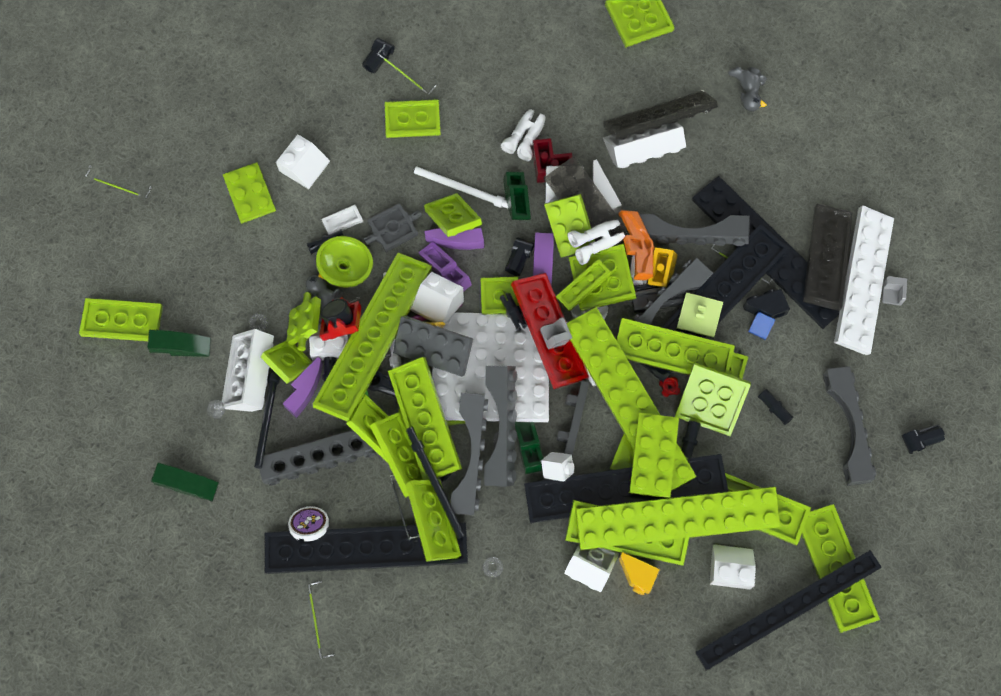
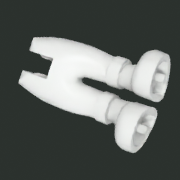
(524, 150)
(577, 239)

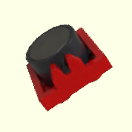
(339, 318)

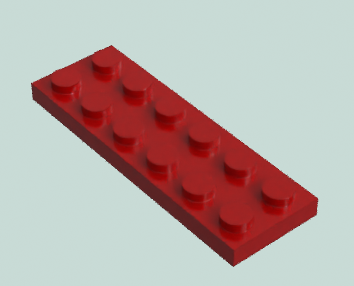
(542, 309)

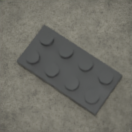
(438, 345)

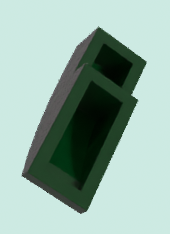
(517, 195)
(178, 343)
(529, 447)
(184, 482)

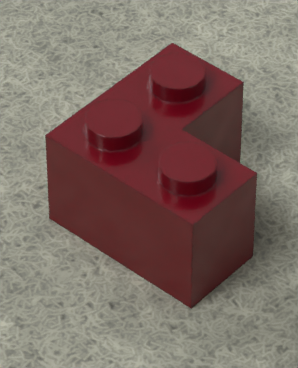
(544, 156)

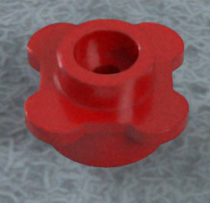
(673, 382)

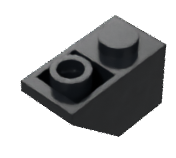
(771, 304)

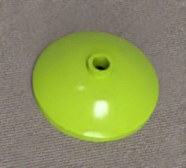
(348, 253)

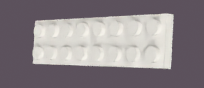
(864, 280)

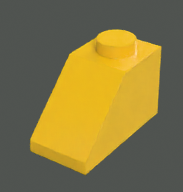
(663, 267)
(638, 573)

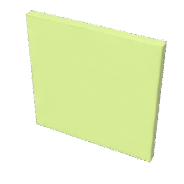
(700, 315)

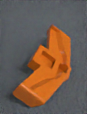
(638, 244)

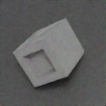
(894, 290)
(556, 334)

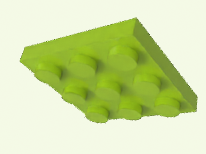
(639, 19)
(616, 287)
(713, 399)

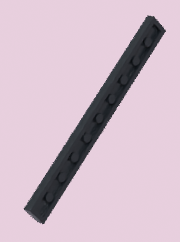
(788, 610)

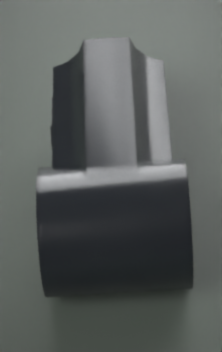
(373, 60)
(519, 255)
(384, 386)
(921, 439)

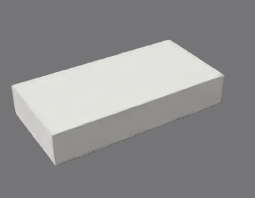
(342, 220)

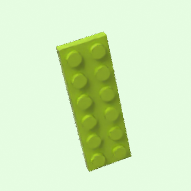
(671, 348)
(424, 413)
(667, 550)
(829, 551)

